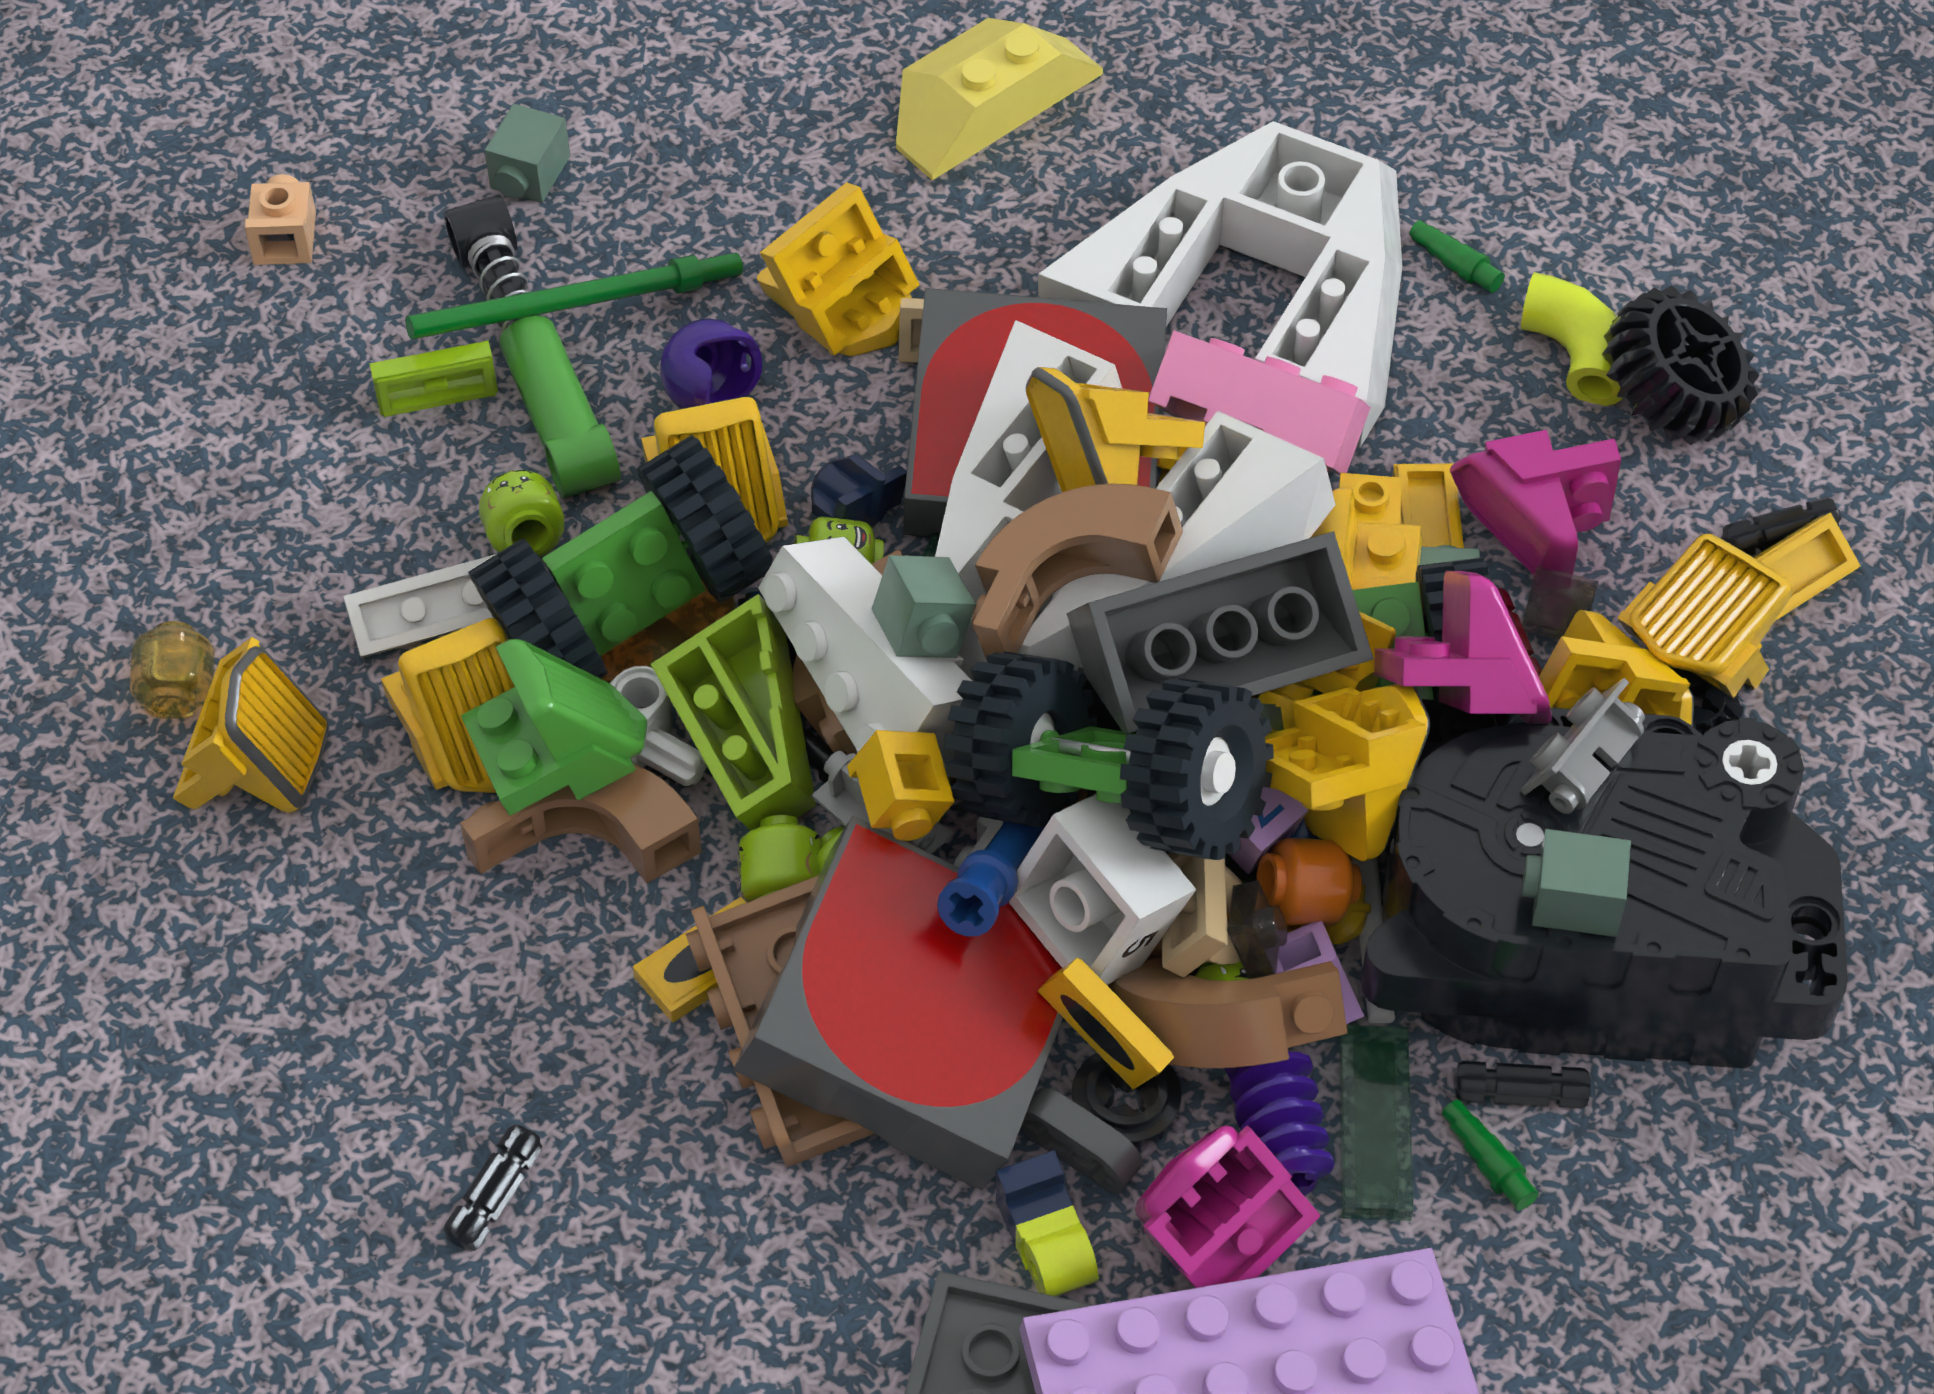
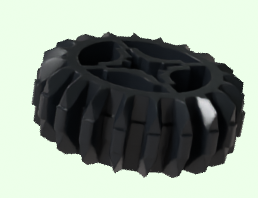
(1680, 365)

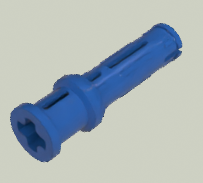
(986, 881)

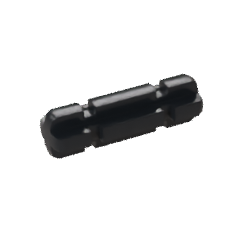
(1776, 525)
(1522, 1084)
(493, 1188)

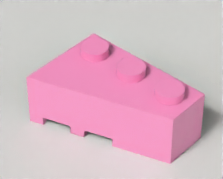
(1270, 396)

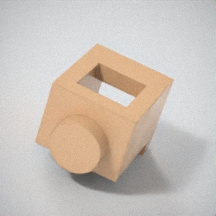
(281, 208)

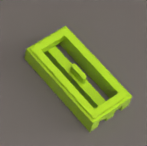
(434, 378)

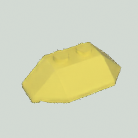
(983, 90)

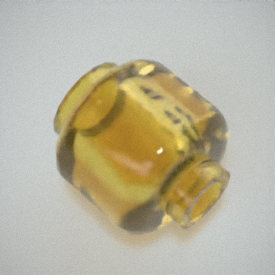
(171, 670)

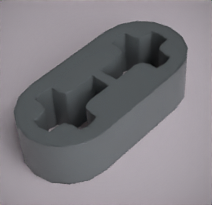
(1081, 1140)

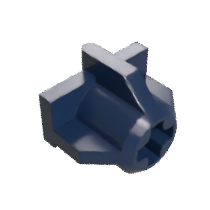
(856, 490)

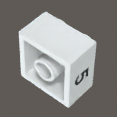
(1098, 890)

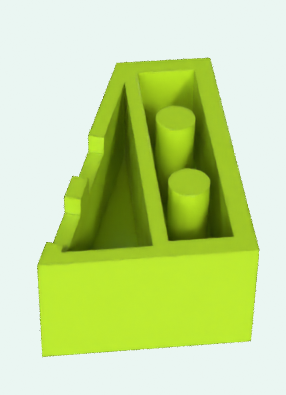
(741, 712)

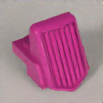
(1539, 495)
(1480, 658)
(1224, 1209)

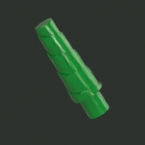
(1458, 257)
(1492, 1158)

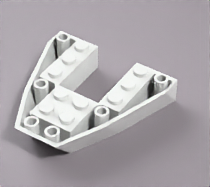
(1285, 204)
(1231, 495)

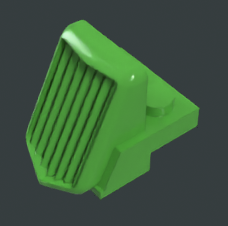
(553, 729)

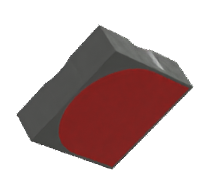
(959, 355)
(902, 1016)

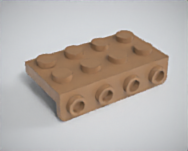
(746, 954)

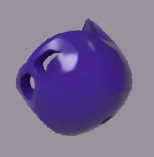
(708, 363)

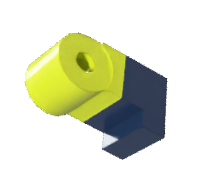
(1045, 1225)

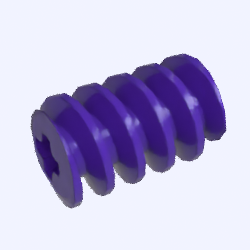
(1281, 1111)

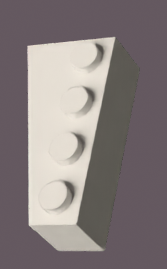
(824, 605)

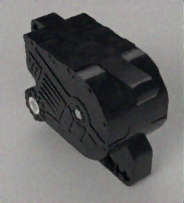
(1708, 917)

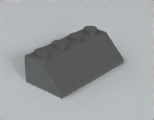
(1230, 624)

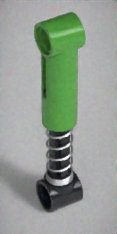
(574, 443)

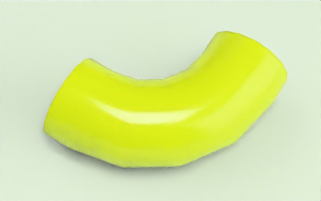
(1578, 324)

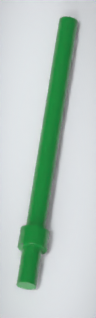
(680, 274)

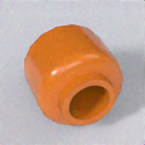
(1309, 880)

